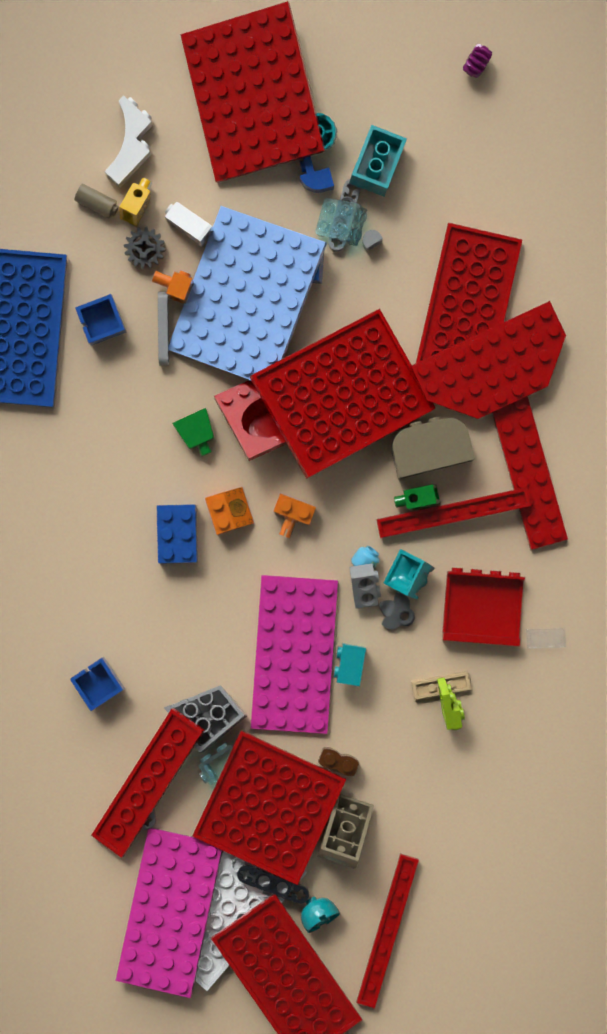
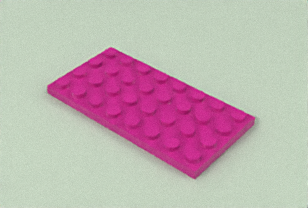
(294, 654)
(169, 913)

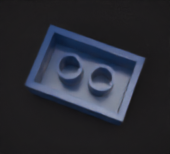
(177, 533)

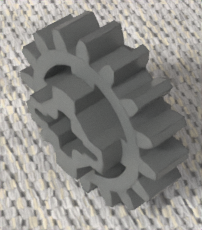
(145, 239)

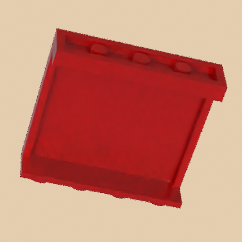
(483, 607)

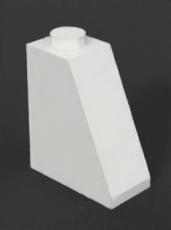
(189, 223)

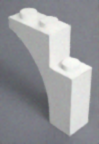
(133, 152)

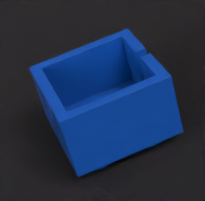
(101, 319)
(97, 684)

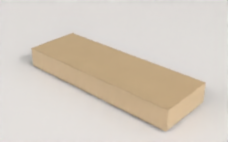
(429, 687)

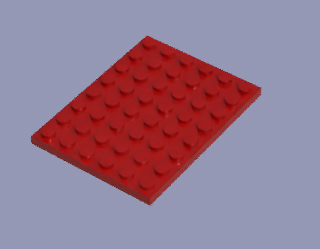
(252, 92)
(342, 393)

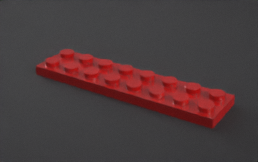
(529, 469)
(147, 782)

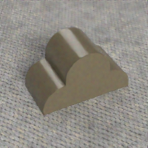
(346, 831)

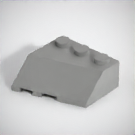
(213, 712)

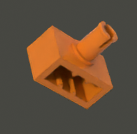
(178, 285)
(293, 512)

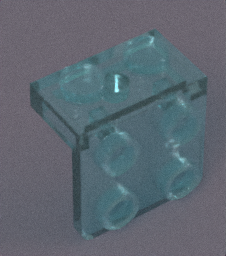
(341, 220)
(208, 773)

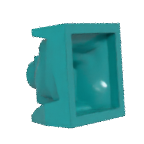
(408, 574)

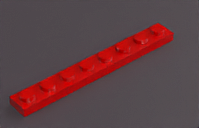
(453, 512)
(387, 930)

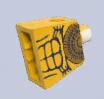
(135, 202)

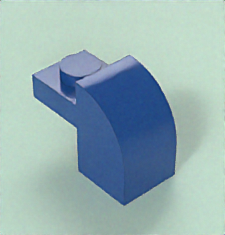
(315, 181)

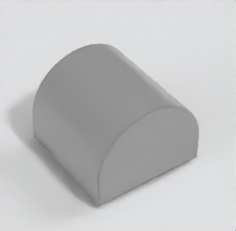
(371, 239)

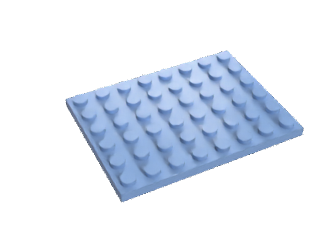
(246, 294)

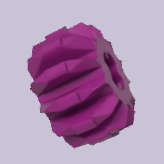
(477, 60)

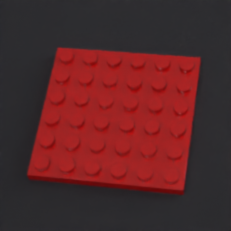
(269, 807)

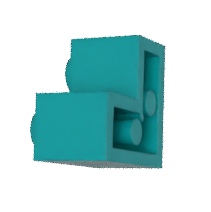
(350, 664)

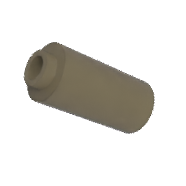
(96, 201)

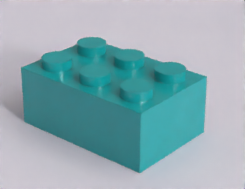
(377, 160)

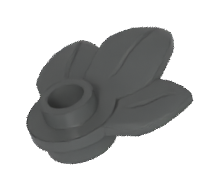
(394, 610)

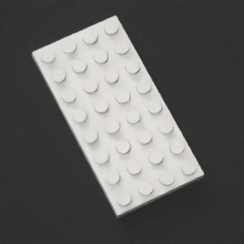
(229, 902)

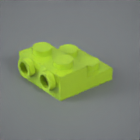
(450, 706)

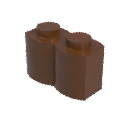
(344, 763)

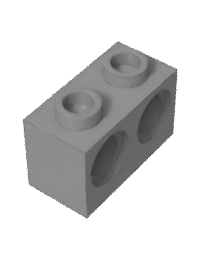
(364, 585)

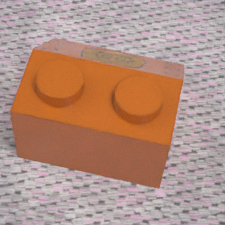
(229, 510)

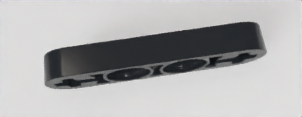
(272, 886)

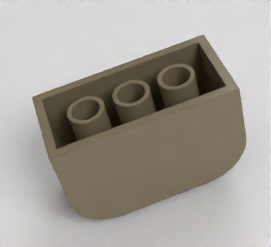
(431, 446)

